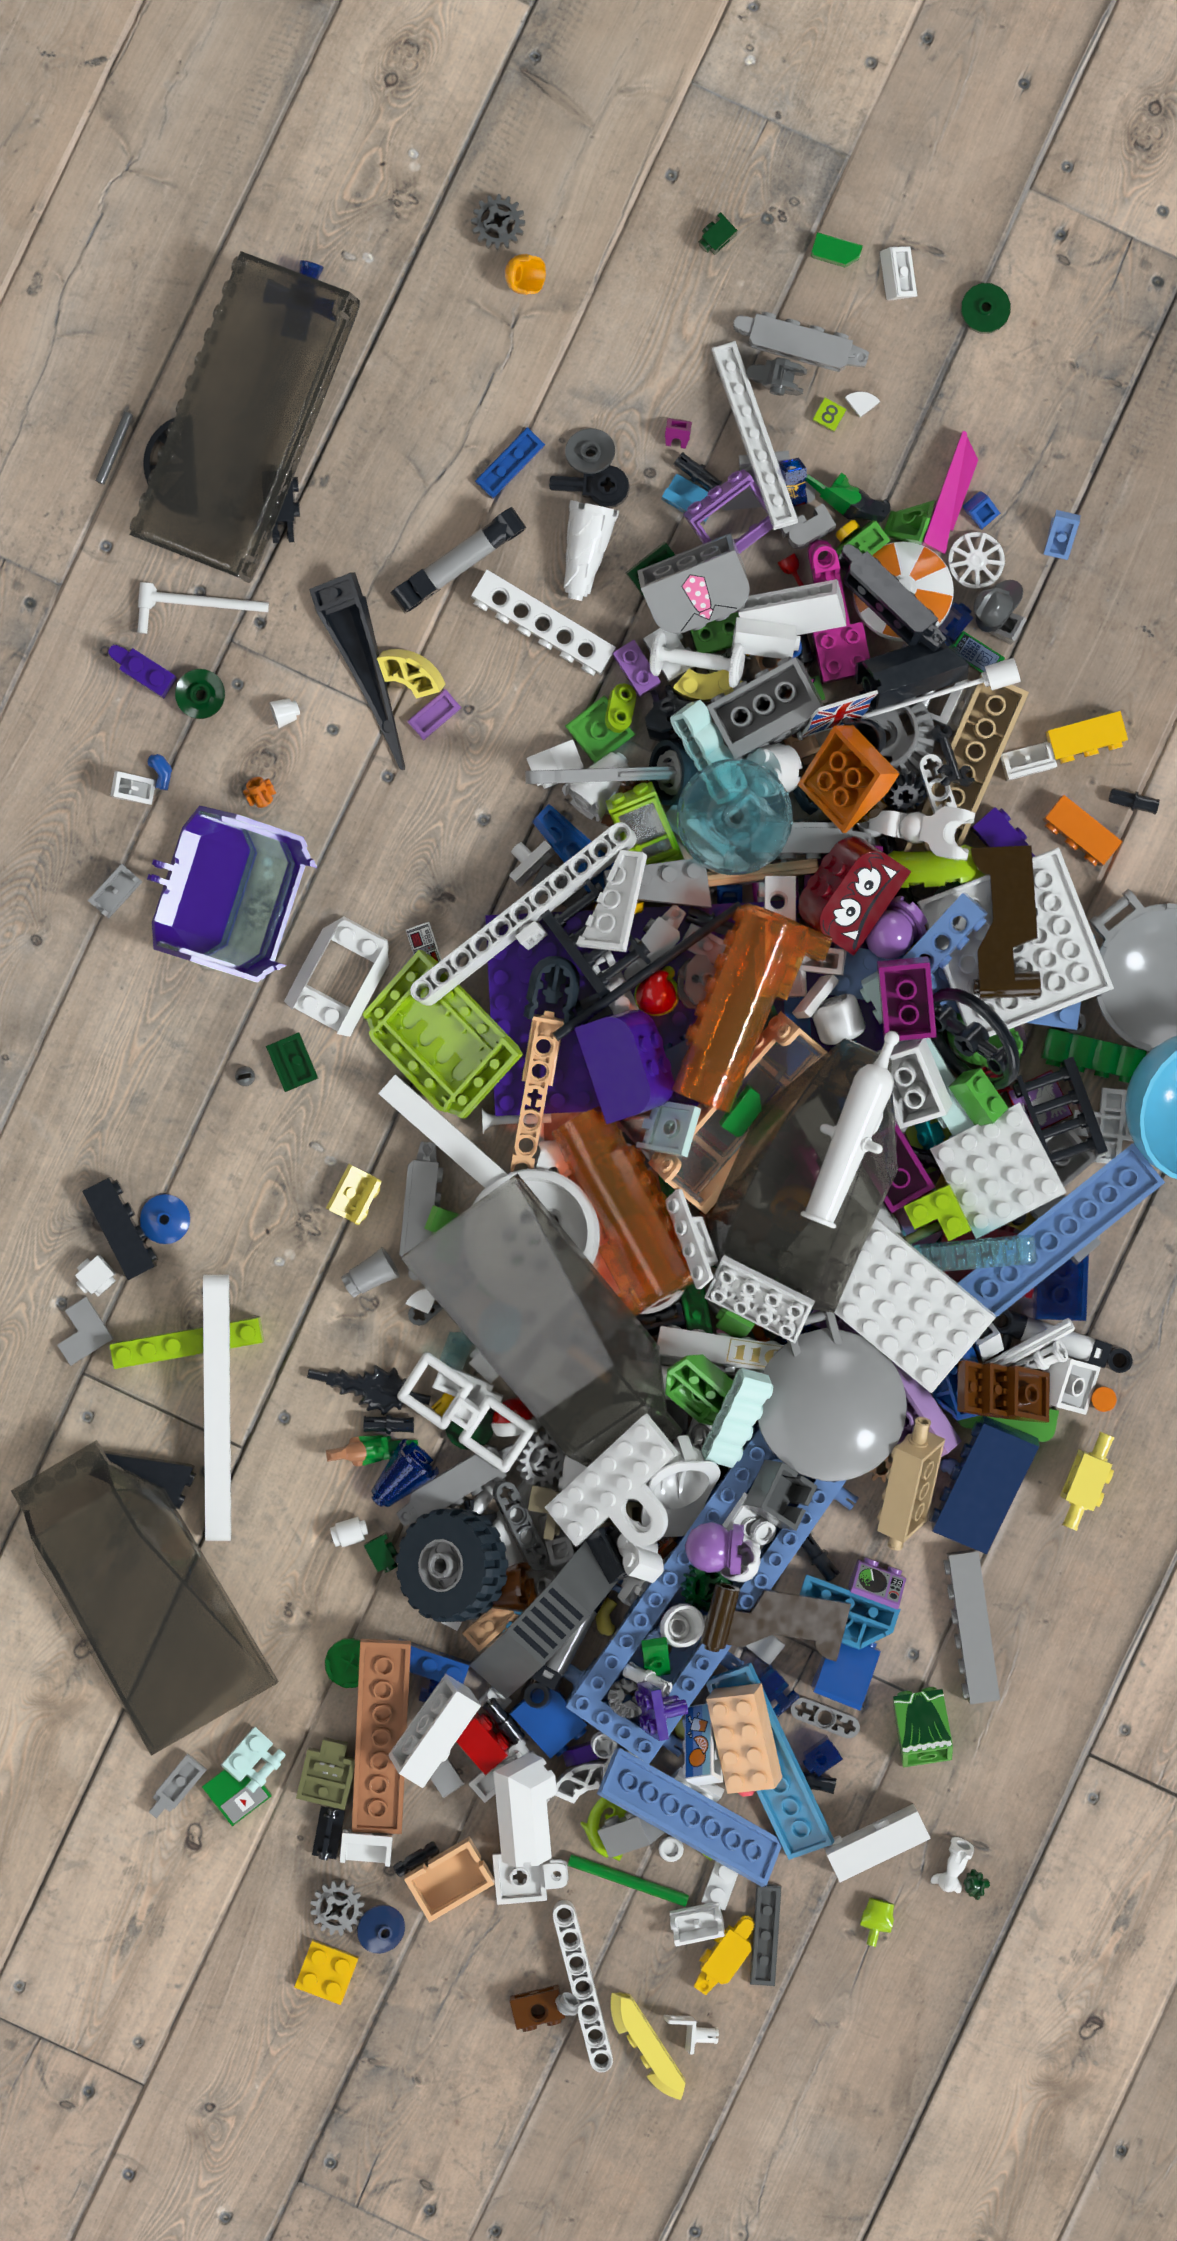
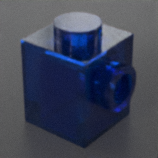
(821, 1756)

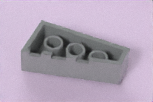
(674, 883)

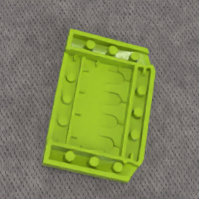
(445, 1048)

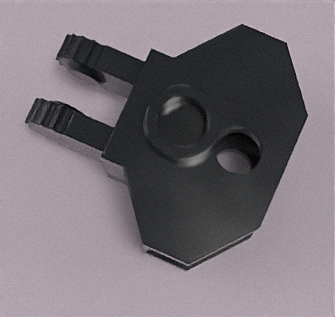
(658, 718)

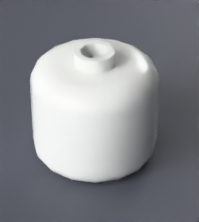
(839, 1019)

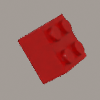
(483, 1744)

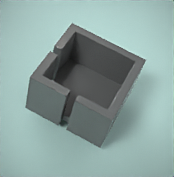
(774, 1492)

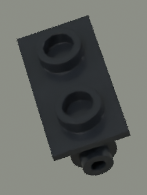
(328, 1833)

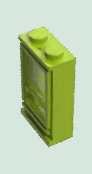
(646, 817)

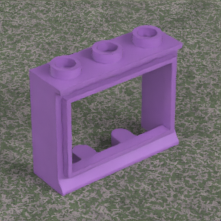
(717, 498)

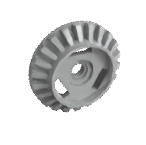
(904, 749)

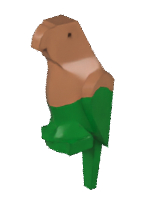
(366, 1450)

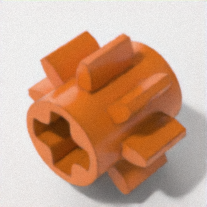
(259, 792)

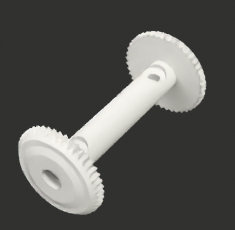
(660, 653)

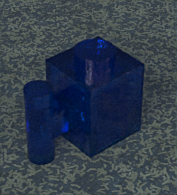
(774, 1685)

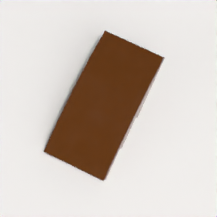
(1003, 1391)

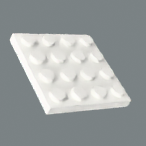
(998, 1171)

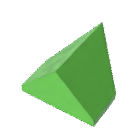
(909, 523)

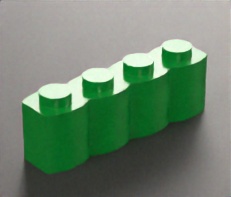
(1091, 1054)

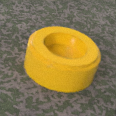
(847, 530)

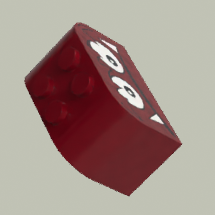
(851, 891)

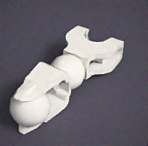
(918, 828)

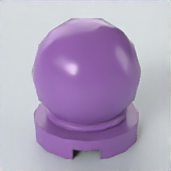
(897, 929)
(714, 1547)

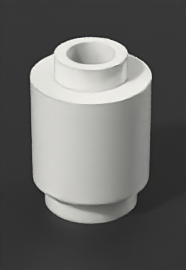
(349, 1532)

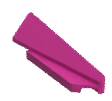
(951, 495)

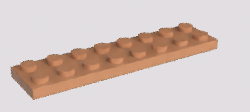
(380, 1724)

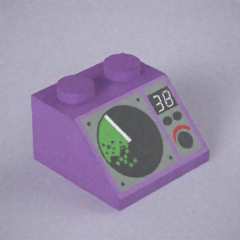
(877, 1583)

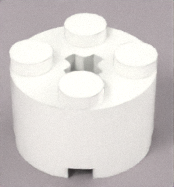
(781, 761)

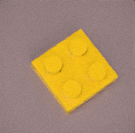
(326, 1972)

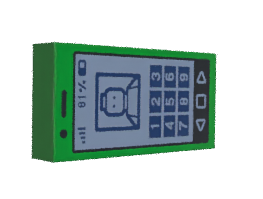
(976, 653)

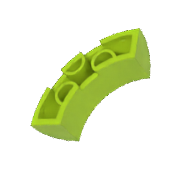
(936, 870)

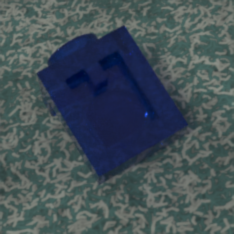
(956, 626)

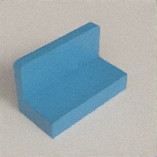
(683, 493)

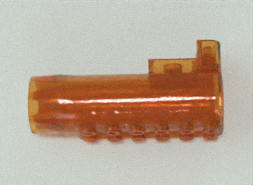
(752, 972)
(633, 1213)

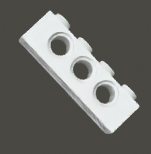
(780, 886)

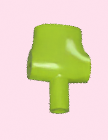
(877, 1918)

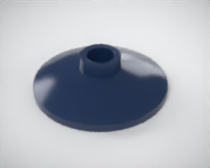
(372, 1924)

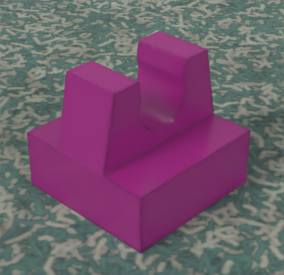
(678, 429)

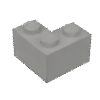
(627, 1834)

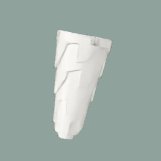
(587, 540)

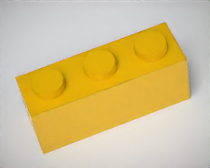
(1087, 737)

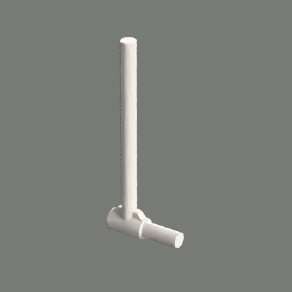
(149, 596)

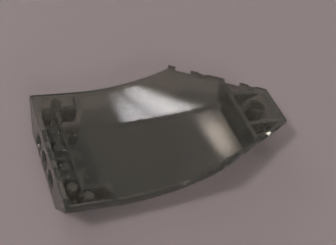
(776, 1173)

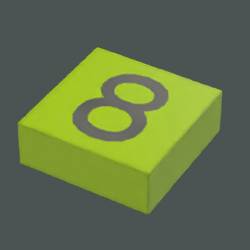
(829, 414)

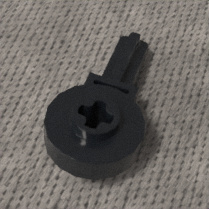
(592, 486)

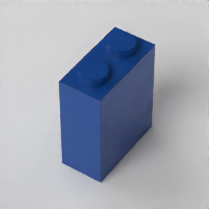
(549, 1726)

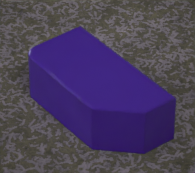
(579, 1754)

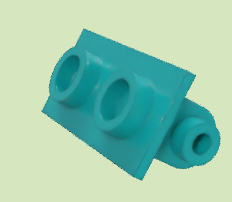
(929, 1134)

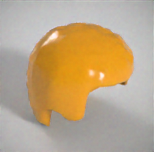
(525, 274)

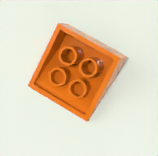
(847, 777)

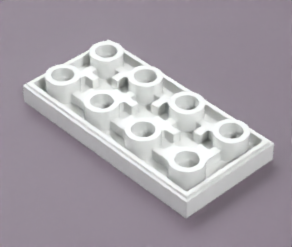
(759, 1299)

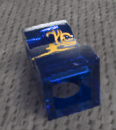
(795, 480)

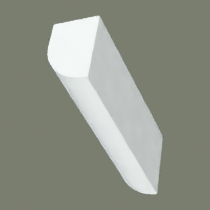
(808, 607)

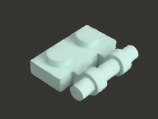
(247, 1754)

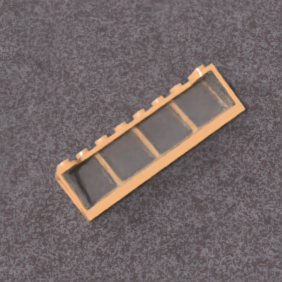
(778, 1059)

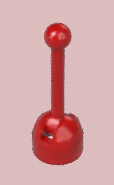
(790, 566)

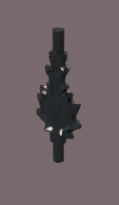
(377, 1389)

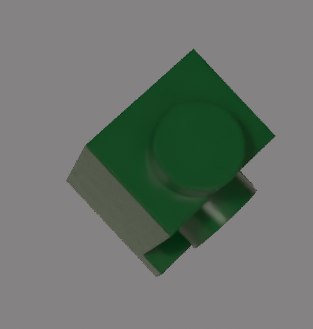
(717, 235)
(381, 1553)

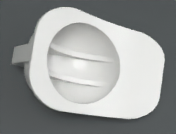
(683, 1487)

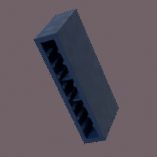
(984, 1484)

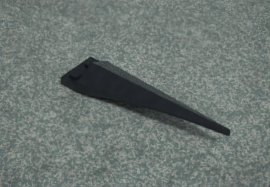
(349, 624)

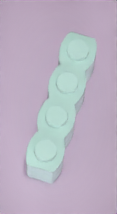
(700, 735)
(736, 1418)

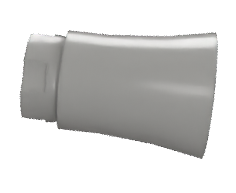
(370, 1273)

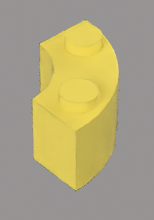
(411, 671)
(703, 686)

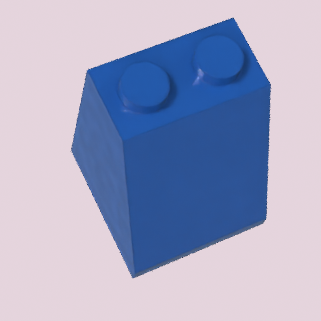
(848, 1677)

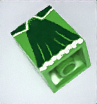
(922, 1727)

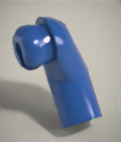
(163, 770)

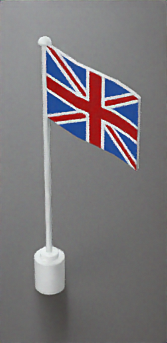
(828, 716)

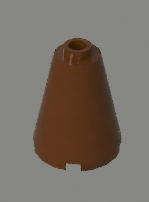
(518, 1590)

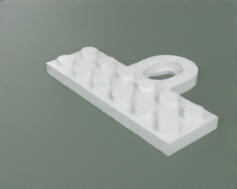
(613, 1480)

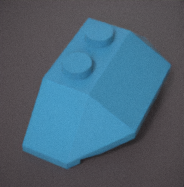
(866, 1620)

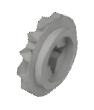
(616, 1696)

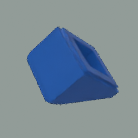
(981, 509)

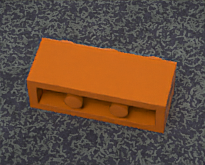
(1081, 831)

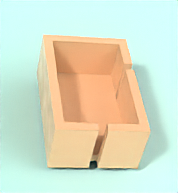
(449, 1879)

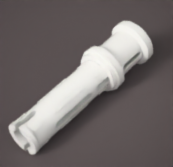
(1042, 1360)

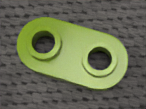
(620, 706)

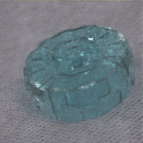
(705, 821)

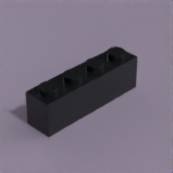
(119, 1227)

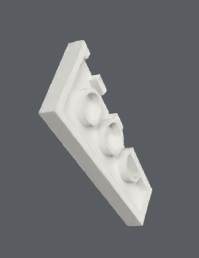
(614, 914)

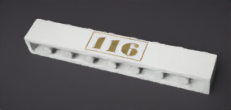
(721, 1349)

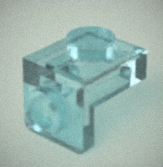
(456, 1350)

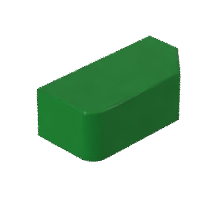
(835, 250)
(743, 1112)

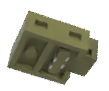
(327, 1774)

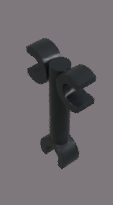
(951, 769)

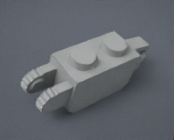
(659, 938)

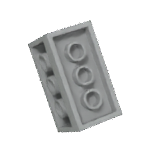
(777, 723)

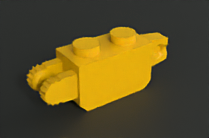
(725, 1956)

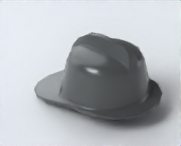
(997, 604)

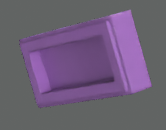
(434, 714)

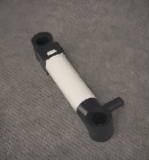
(1077, 1345)

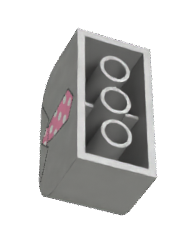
(696, 586)

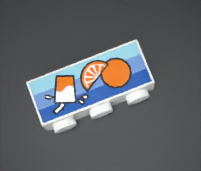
(700, 1749)

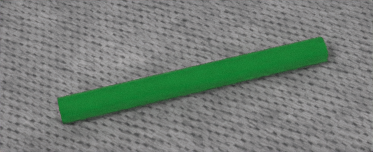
(628, 1880)

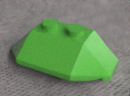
(698, 1387)

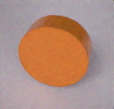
(1103, 1399)

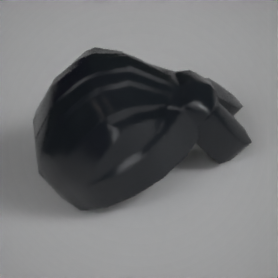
(870, 730)

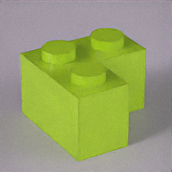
(939, 1205)

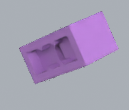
(636, 668)

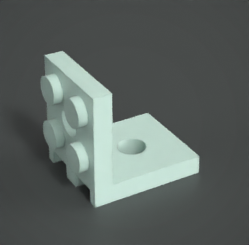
(670, 1129)

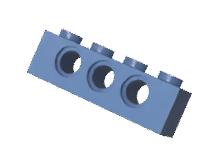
(974, 917)

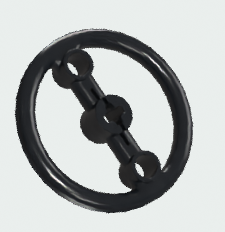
(975, 1037)

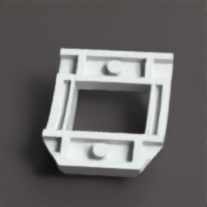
(324, 1007)

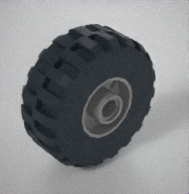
(452, 1565)

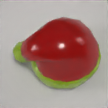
(657, 993)

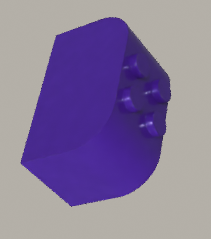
(626, 1064)

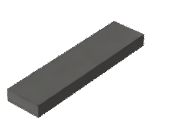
(765, 1935)

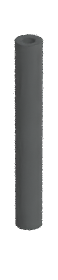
(114, 448)

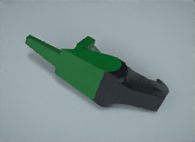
(851, 500)

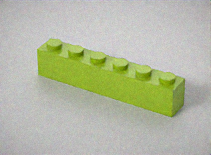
(180, 1344)

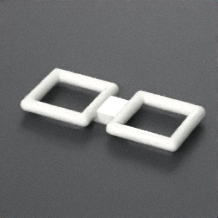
(466, 1412)

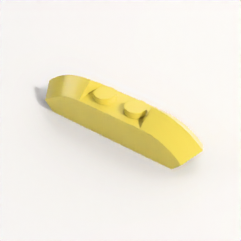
(629, 2018)

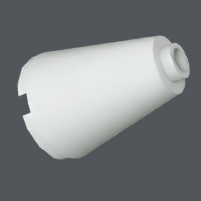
(591, 796)

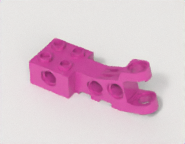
(840, 647)

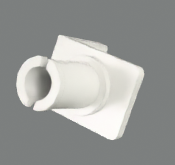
(693, 2033)

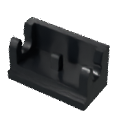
(669, 1316)
(607, 1554)

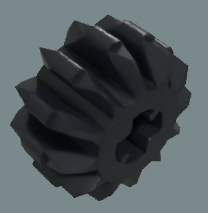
(908, 798)

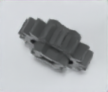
(508, 217)

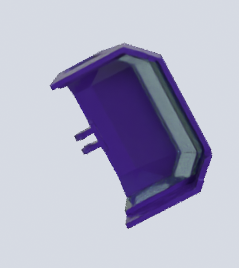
(228, 893)

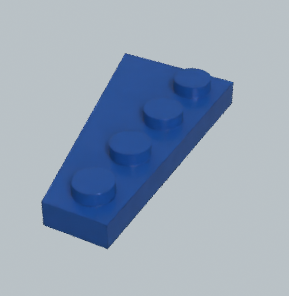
(565, 839)

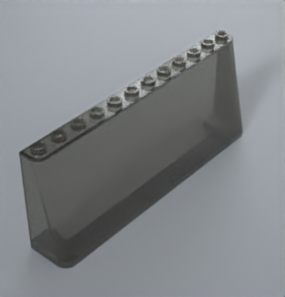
(245, 416)

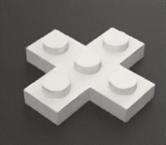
(1111, 1122)

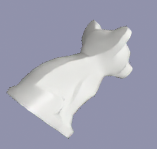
(960, 1852)

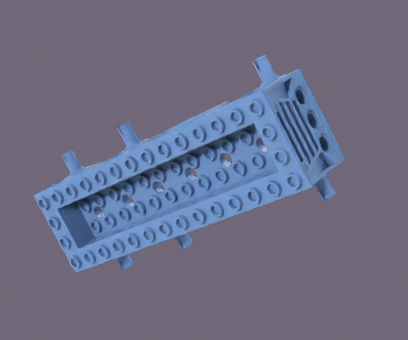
(692, 1664)

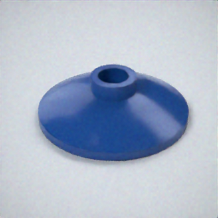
(178, 1219)

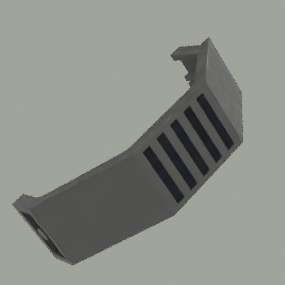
(544, 1624)

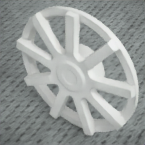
(976, 560)

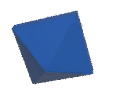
(729, 893)

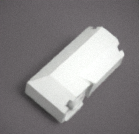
(522, 1810)

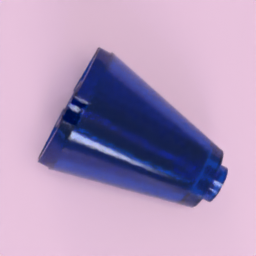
(403, 1474)

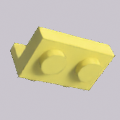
(354, 1194)

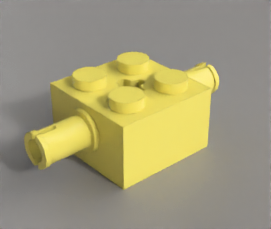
(1087, 1480)

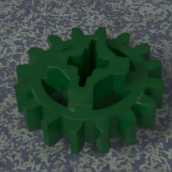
(700, 1587)

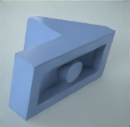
(1061, 534)

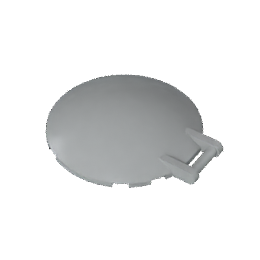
(1143, 971)
(832, 1403)

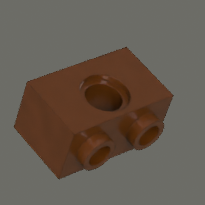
(523, 2002)

